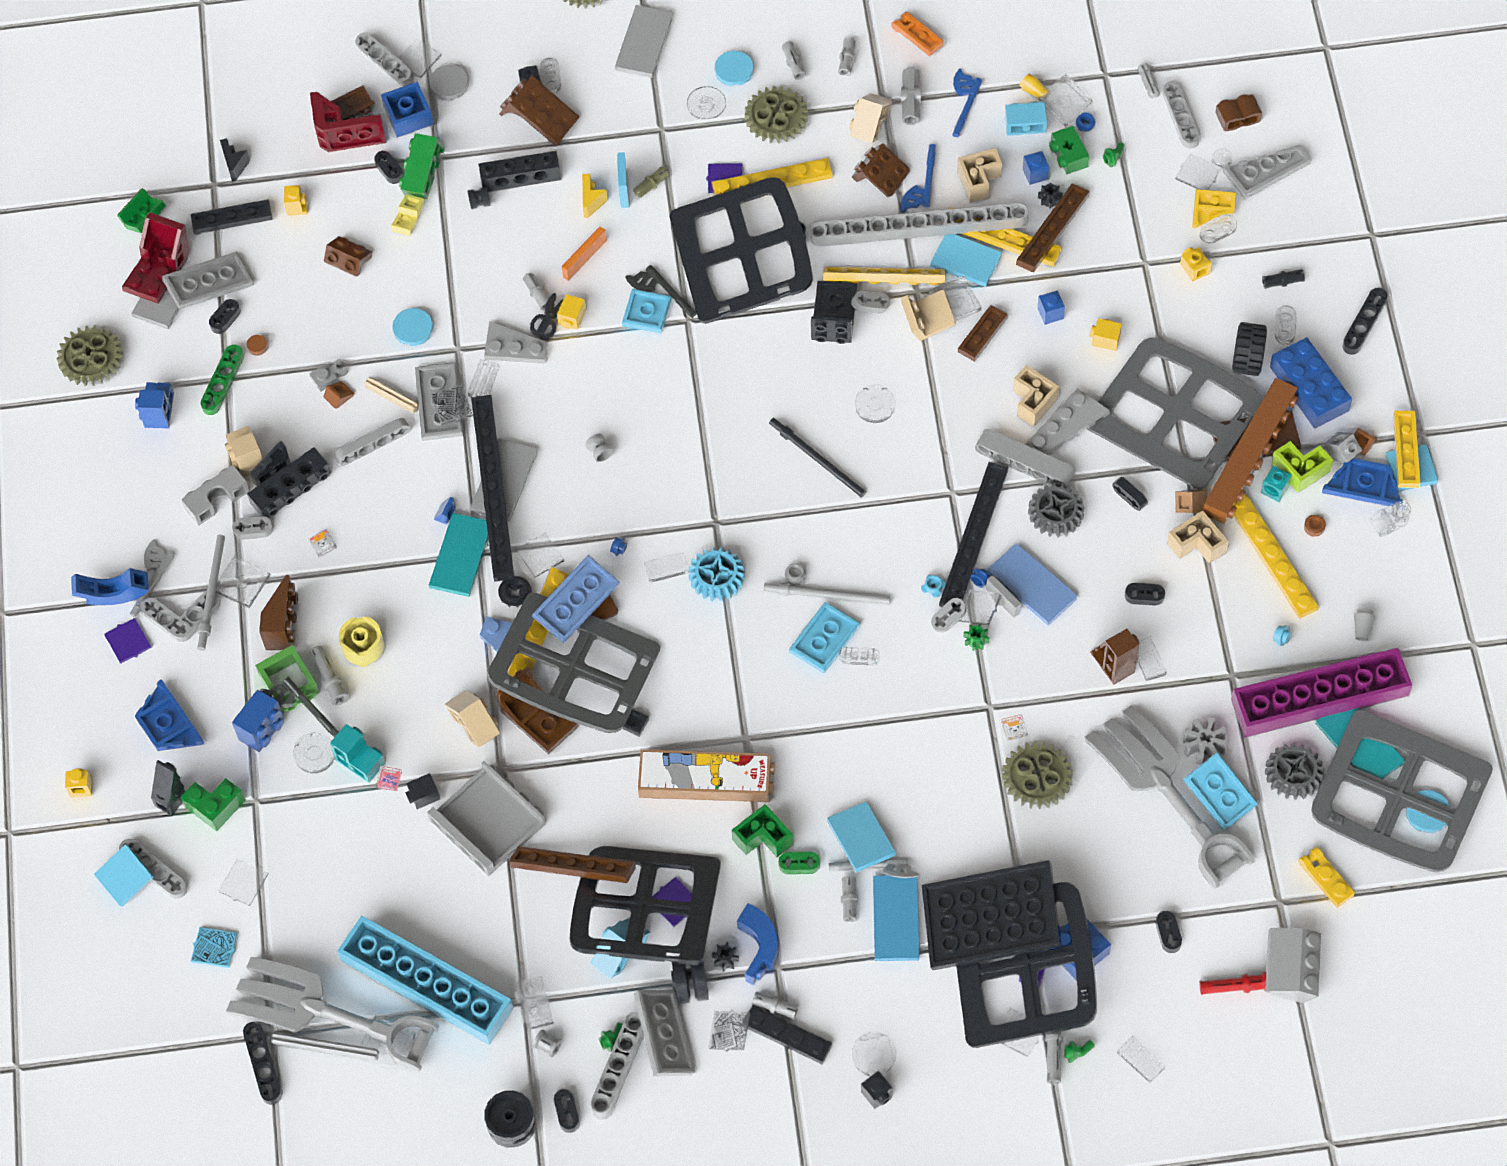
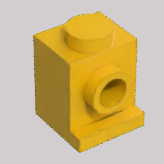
(295, 200)
(1195, 263)
(78, 779)

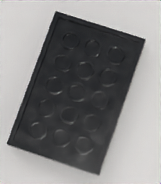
(991, 915)

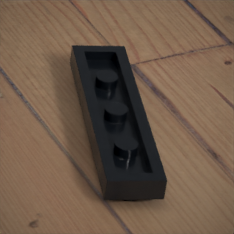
(231, 216)
(788, 1035)

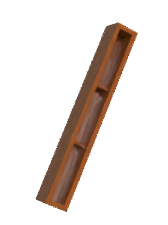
(1250, 450)

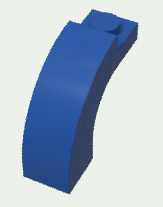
(111, 591)
(759, 926)

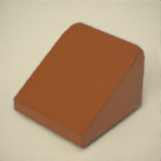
(338, 394)
(1364, 440)

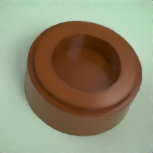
(257, 345)
(1314, 525)

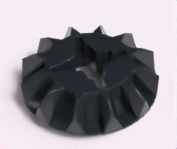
(518, 583)

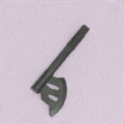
(658, 278)
(296, 692)

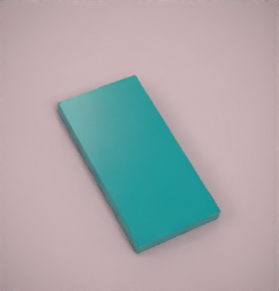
(460, 555)
(1370, 755)

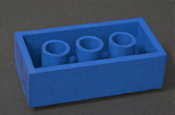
(1319, 389)

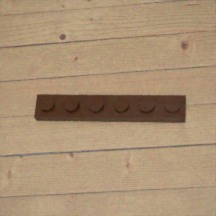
(1052, 228)
(572, 864)

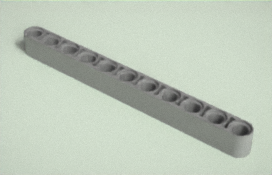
(928, 228)

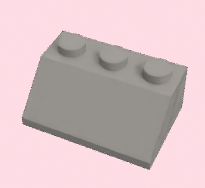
(1293, 963)

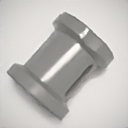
(551, 1049)

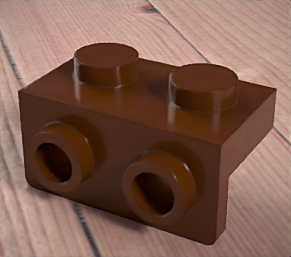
(354, 103)
(346, 255)

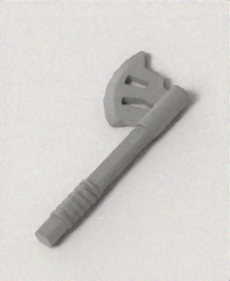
(160, 566)
(888, 865)

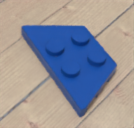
(1364, 482)
(166, 721)

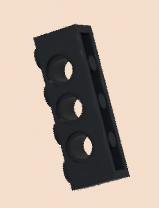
(520, 171)
(294, 472)

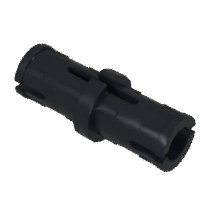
(1283, 278)

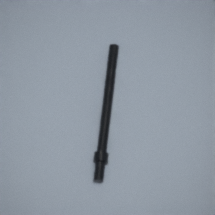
(788, 433)

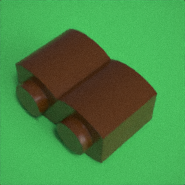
(1238, 113)

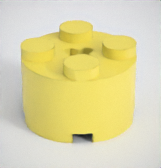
(361, 641)

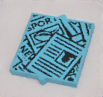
(214, 947)

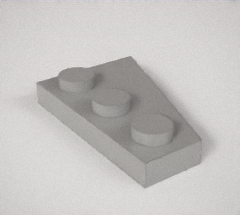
(513, 346)

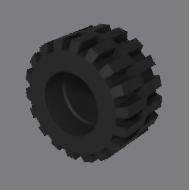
(1249, 349)

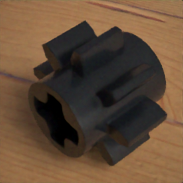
(1050, 195)
(727, 951)

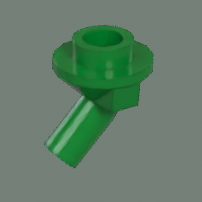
(1112, 155)
(609, 1038)
(1073, 1051)

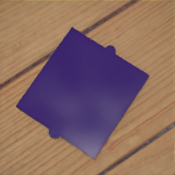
(722, 171)
(127, 640)
(674, 891)

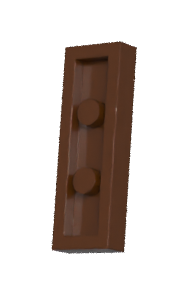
(982, 333)

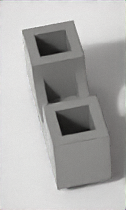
(226, 483)

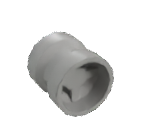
(597, 445)

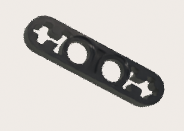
(1367, 322)
(263, 1062)

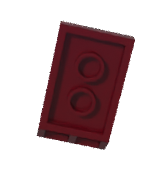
(341, 133)
(162, 252)

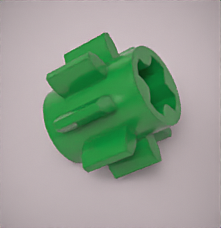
(976, 637)

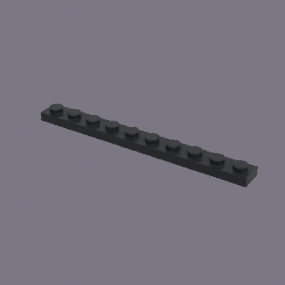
(492, 488)

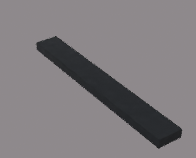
(974, 534)

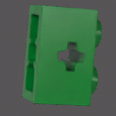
(1069, 150)

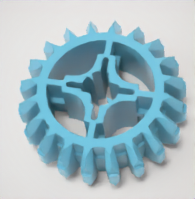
(702, 569)

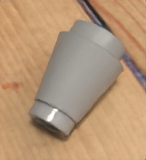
(1363, 621)

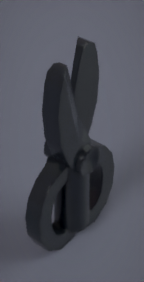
(550, 313)

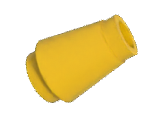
(1032, 86)

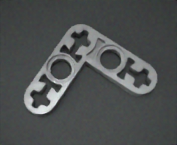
(182, 622)

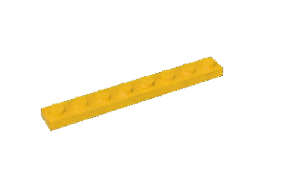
(1274, 558)

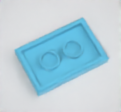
(966, 258)
(824, 637)
(1220, 791)
(861, 836)

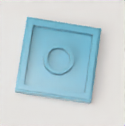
(622, 180)
(646, 311)
(1426, 468)
(123, 875)

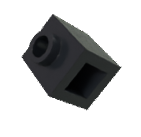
(422, 791)
(877, 1090)

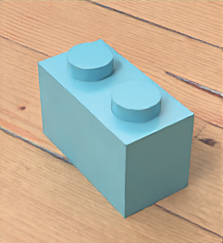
(1025, 118)

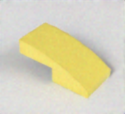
(408, 214)

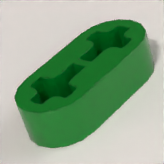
(799, 863)

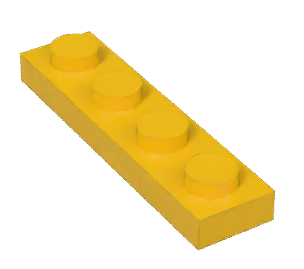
(1406, 449)

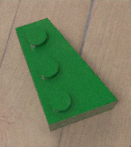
(421, 165)

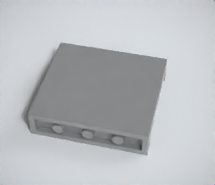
(488, 819)

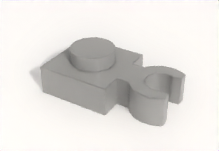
(326, 376)

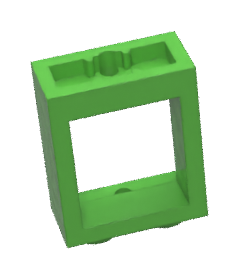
(281, 661)

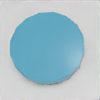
(733, 68)
(412, 327)
(1423, 822)

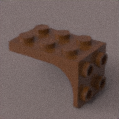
(540, 109)
(540, 726)

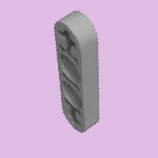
(384, 59)
(1183, 114)
(372, 441)
(155, 866)

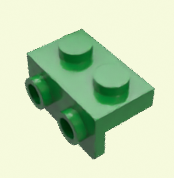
(137, 209)

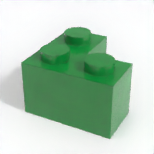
(213, 807)
(764, 828)

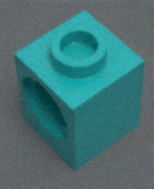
(1276, 484)

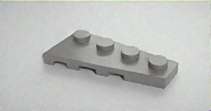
(1260, 173)

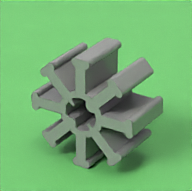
(1194, 737)

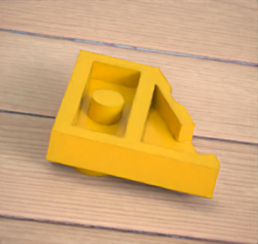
(1211, 205)

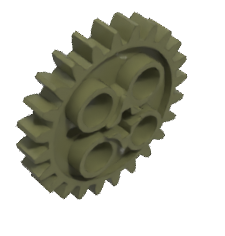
(760, 108)
(90, 355)
(1055, 770)

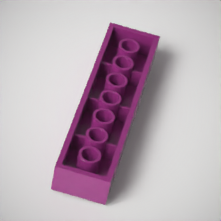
(1321, 692)

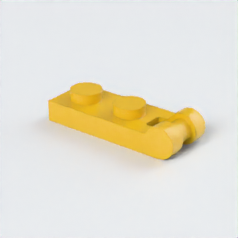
(1326, 877)

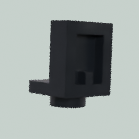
(529, 71)

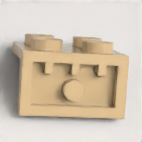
(928, 314)

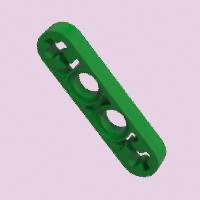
(225, 380)

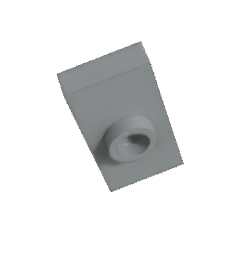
(1008, 600)

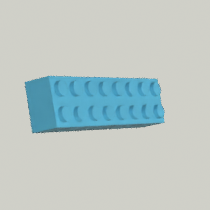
(425, 980)

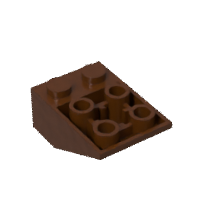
(279, 616)

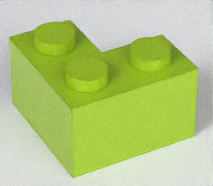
(1304, 469)

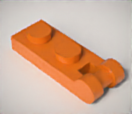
(917, 33)

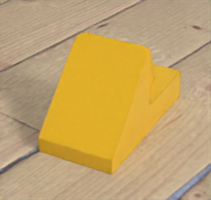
(592, 198)

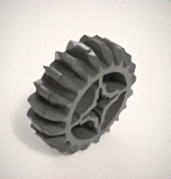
(1061, 500)
(1281, 759)

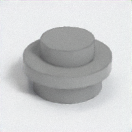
(795, 574)

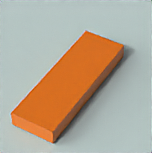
(584, 253)

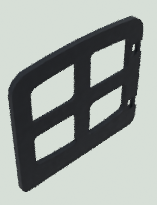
(744, 248)
(642, 903)
(976, 1022)

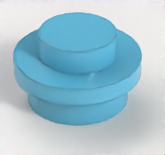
(1282, 635)

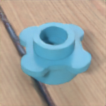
(933, 580)

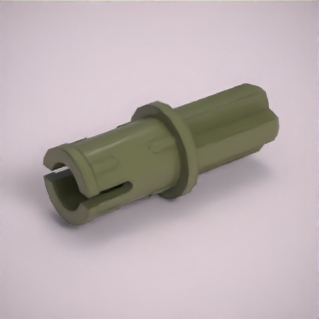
(650, 182)

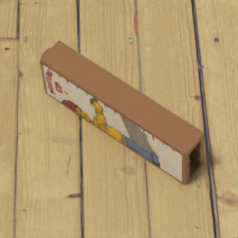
(705, 775)

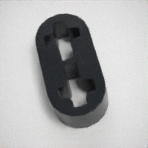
(385, 169)
(225, 316)
(1130, 493)
(1145, 594)
(1164, 933)
(571, 1109)

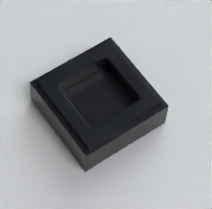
(636, 722)

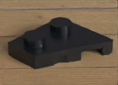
(270, 464)

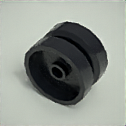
(688, 978)
(523, 1120)

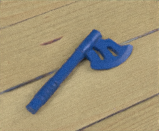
(975, 86)
(925, 199)

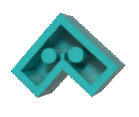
(354, 753)

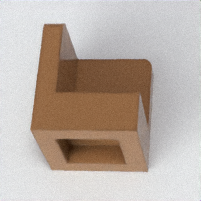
(1190, 500)

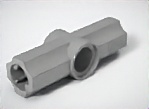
(910, 96)

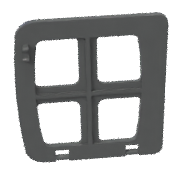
(1176, 409)
(573, 667)
(1400, 793)

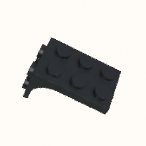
(833, 312)

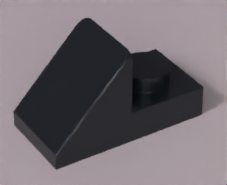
(235, 161)

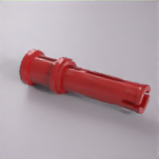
(1244, 983)

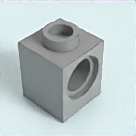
(1342, 447)

